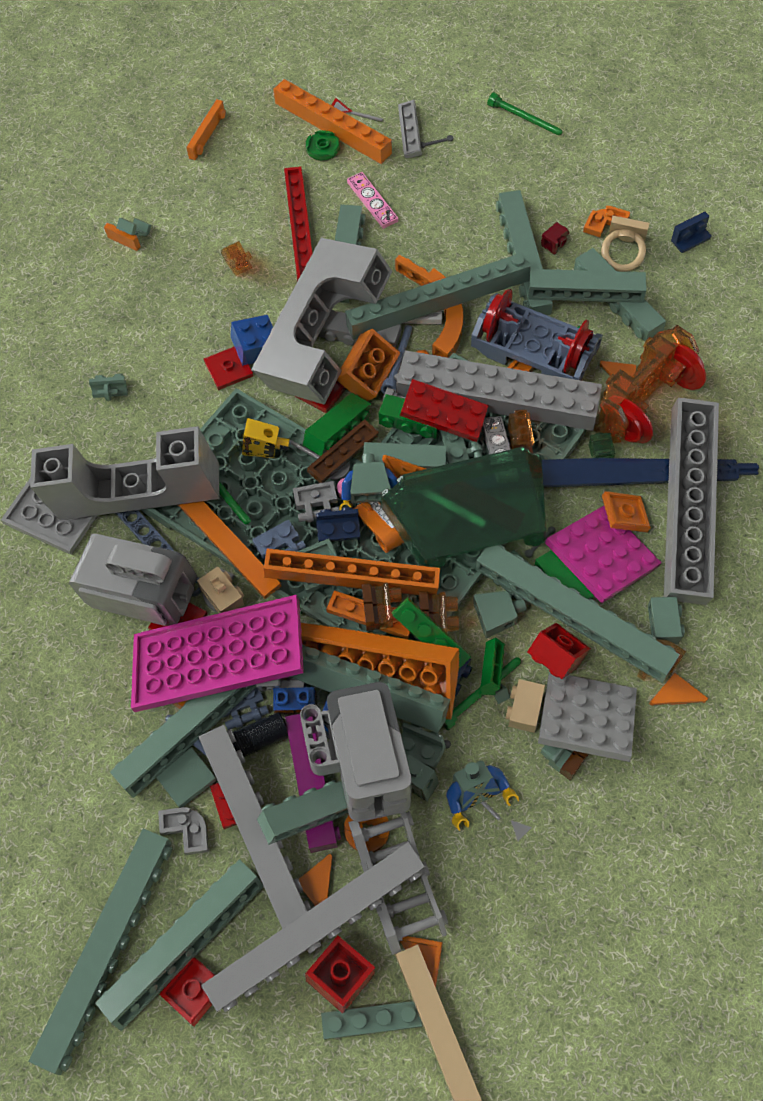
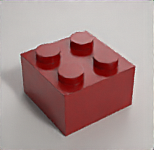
(558, 650)
(340, 974)

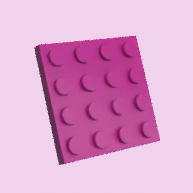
(602, 556)

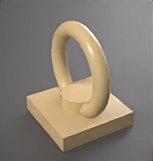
(628, 231)

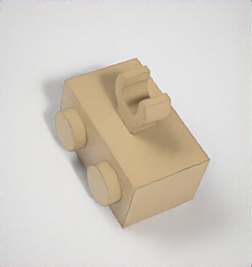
(220, 592)

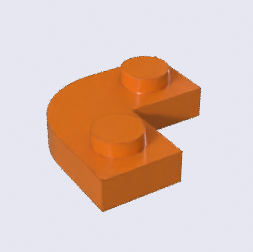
(599, 219)

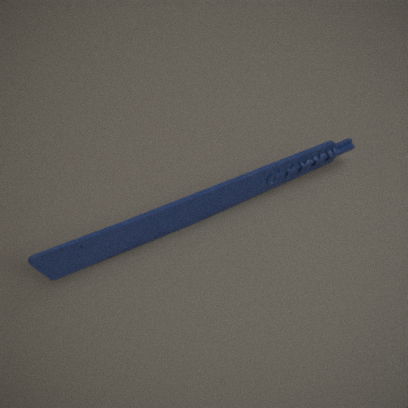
(626, 471)

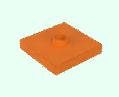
(626, 512)

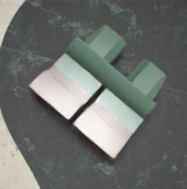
(563, 760)

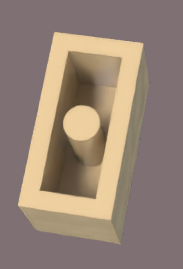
(526, 705)

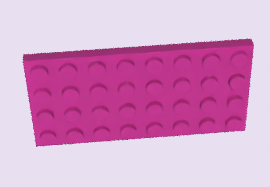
(217, 653)

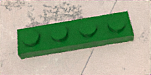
(426, 629)

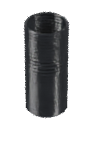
(260, 734)

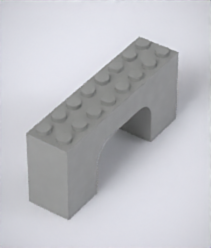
(330, 276)
(76, 488)

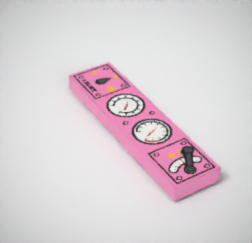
(372, 200)

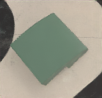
(186, 778)

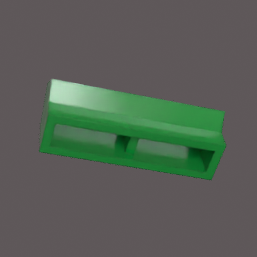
(491, 684)

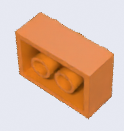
(368, 365)

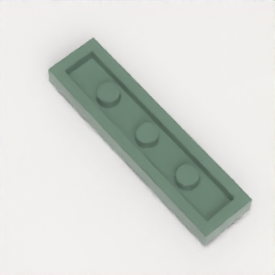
(370, 1020)

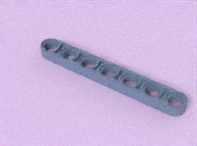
(150, 537)

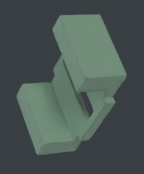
(136, 227)

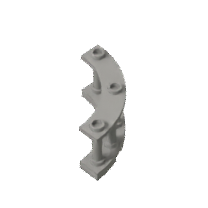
(387, 911)

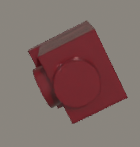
(554, 237)

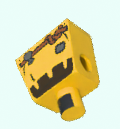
(262, 439)

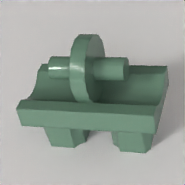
(108, 386)

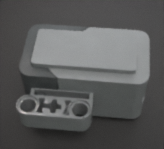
(134, 580)
(363, 748)

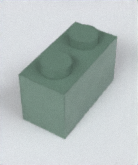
(665, 619)

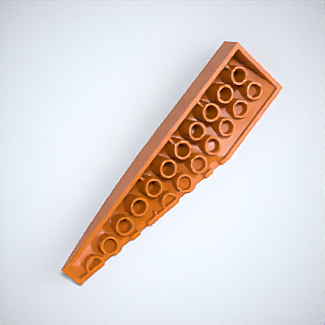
(410, 661)

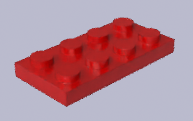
(444, 410)

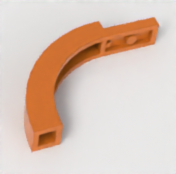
(452, 332)

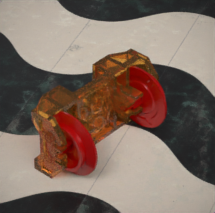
(666, 358)

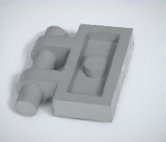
(314, 496)

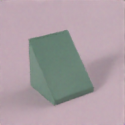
(502, 694)

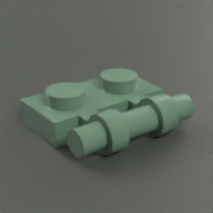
(456, 448)

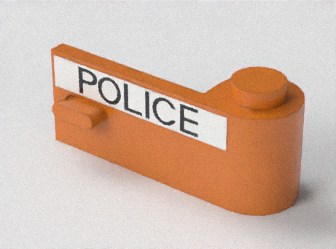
(380, 525)

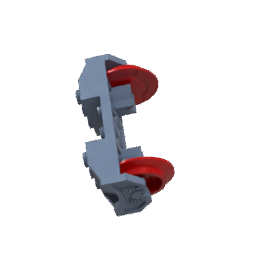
(533, 338)

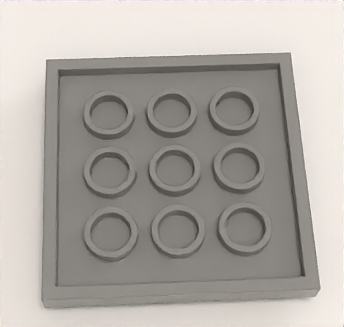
(35, 519)
(588, 717)

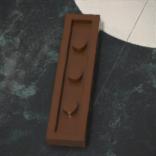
(342, 452)

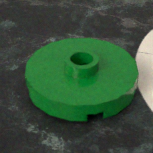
(322, 145)

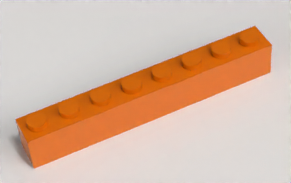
(332, 119)
(349, 571)

